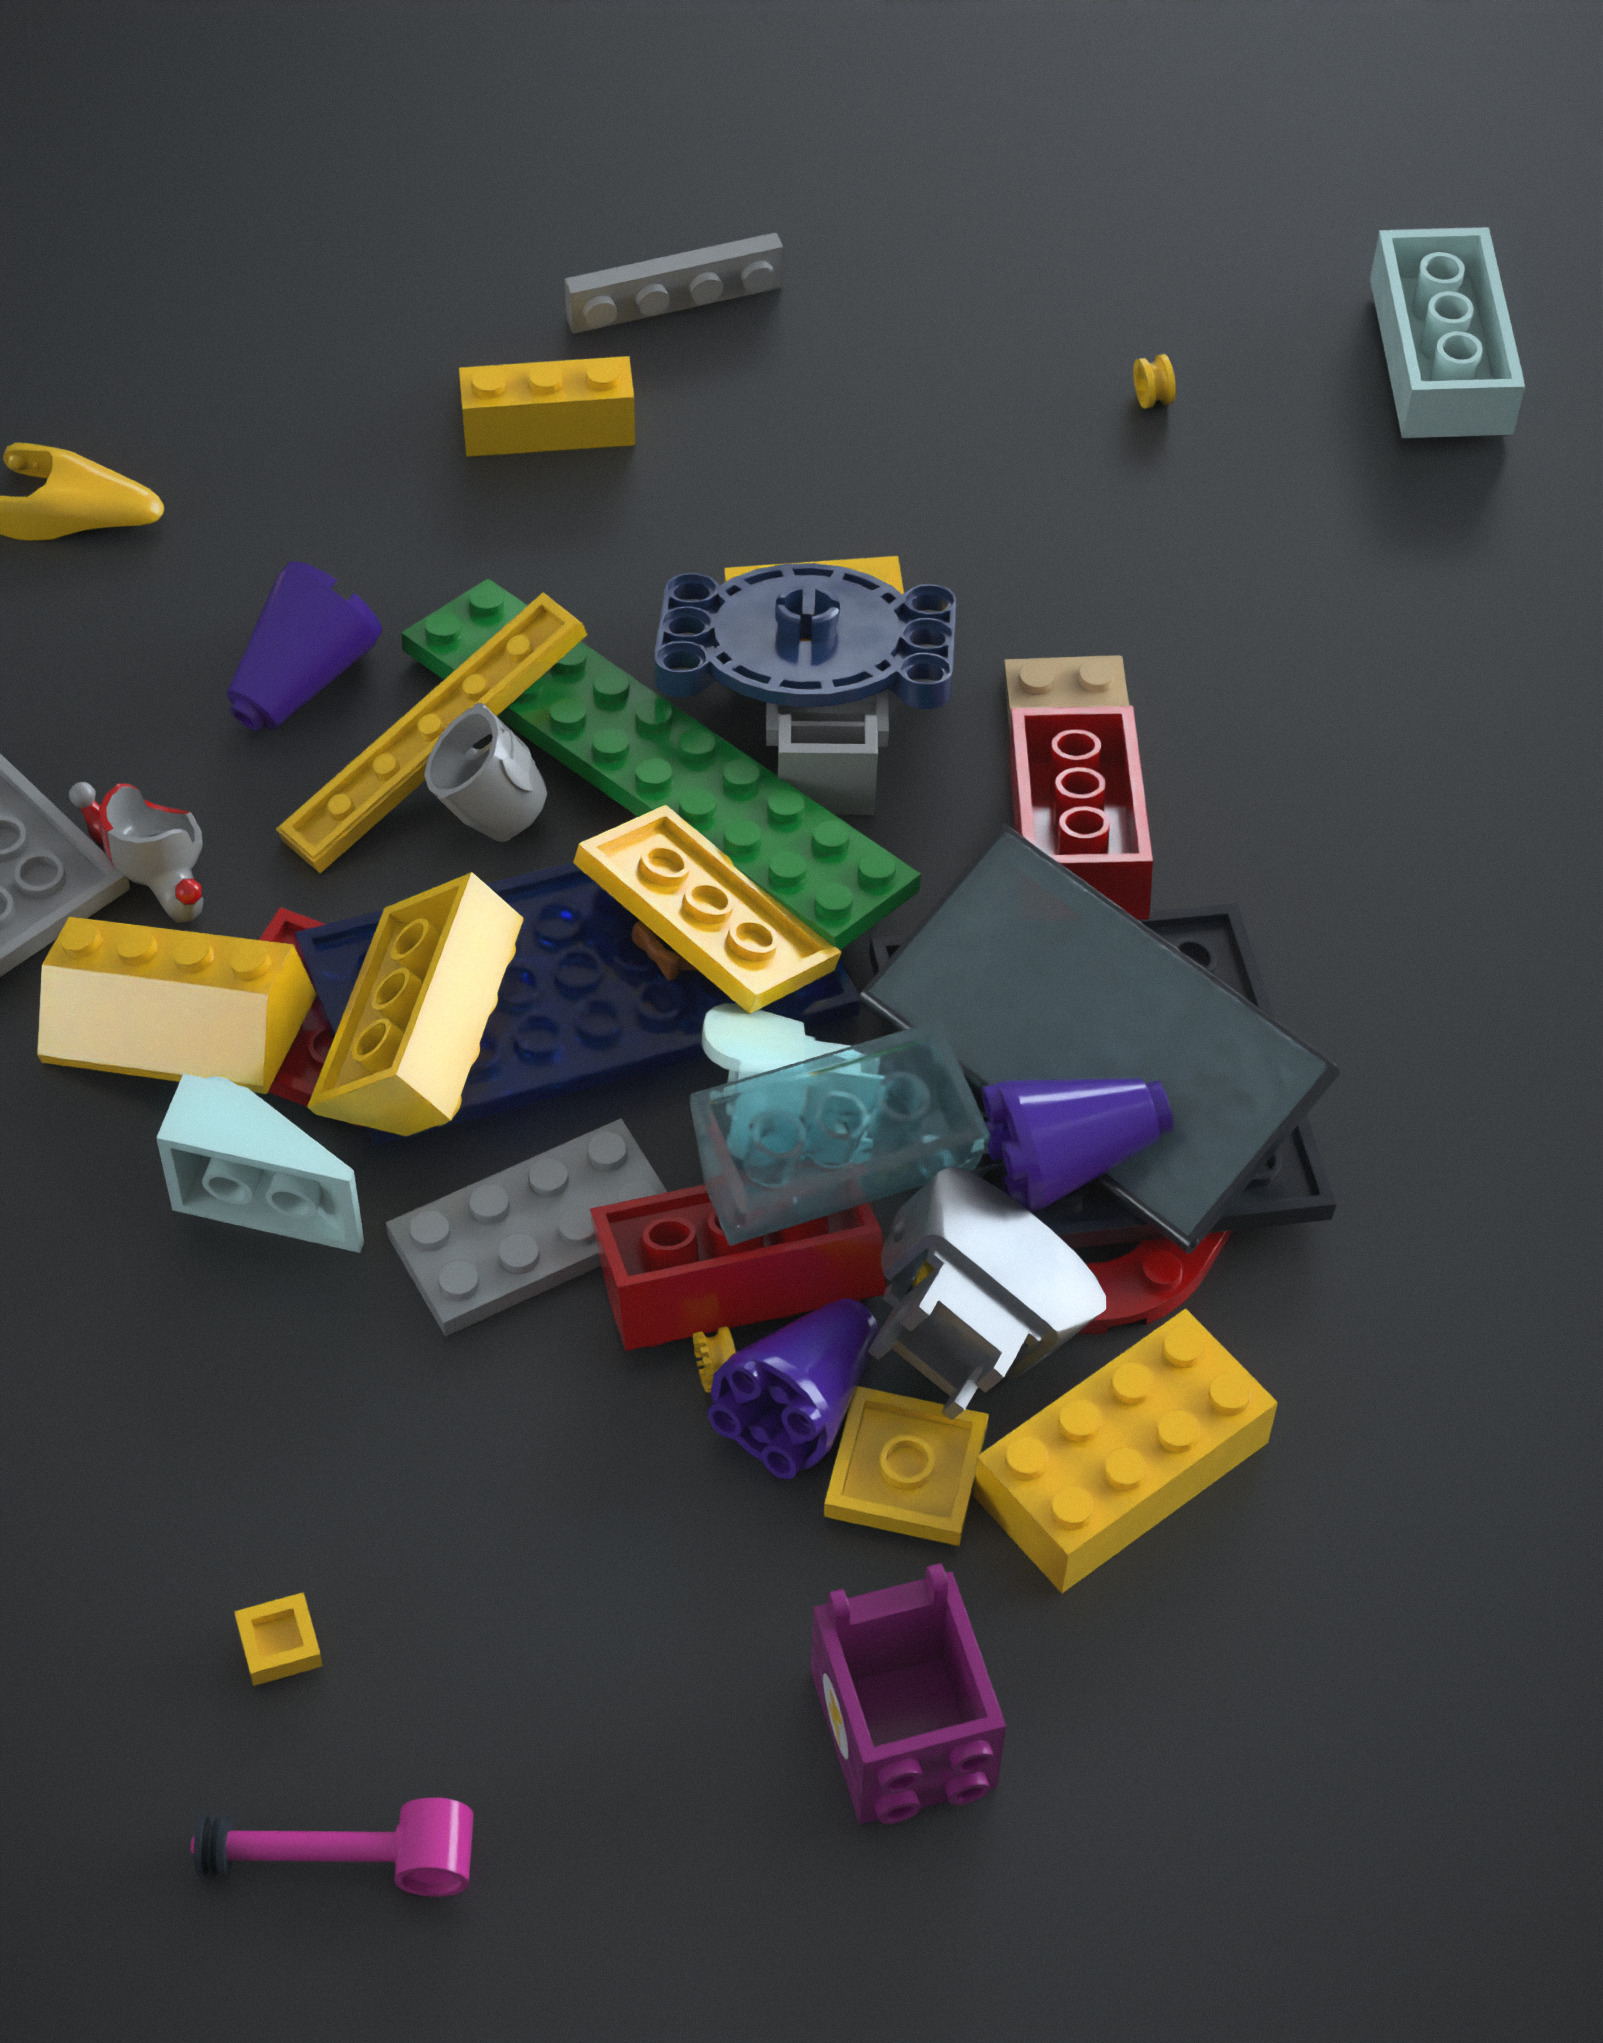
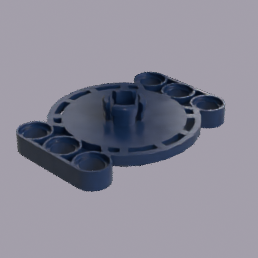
(858, 630)

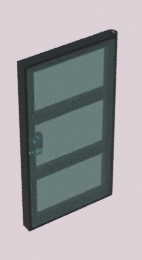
(1068, 986)

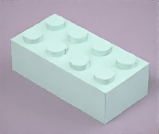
(1446, 333)

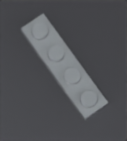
(674, 282)

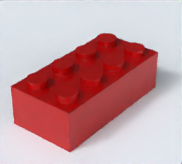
(1085, 797)

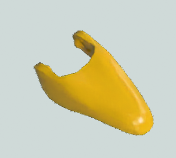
(75, 496)

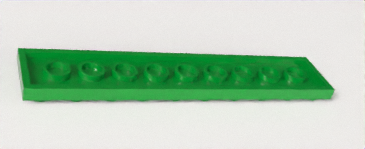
(658, 756)

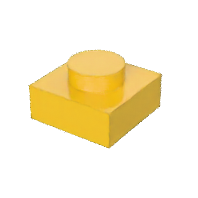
(278, 1639)

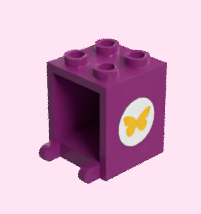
(907, 1697)

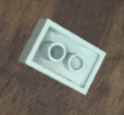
(253, 1167)

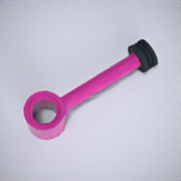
(427, 1848)

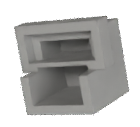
(831, 751)

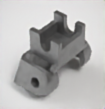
(999, 1289)

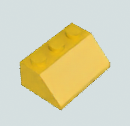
(547, 406)

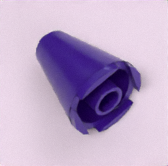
(298, 646)

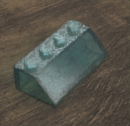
(835, 1131)

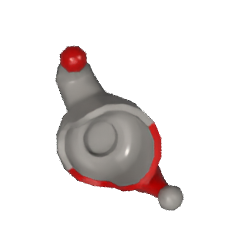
(146, 844)

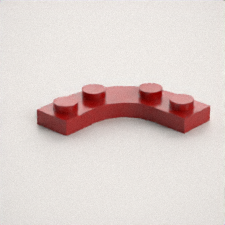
(1151, 1280)

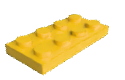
(706, 908)

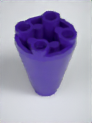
(1069, 1131)
(794, 1386)

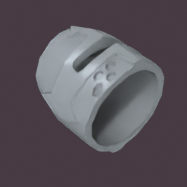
(487, 787)

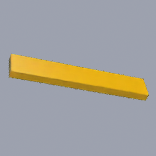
(399, 757)

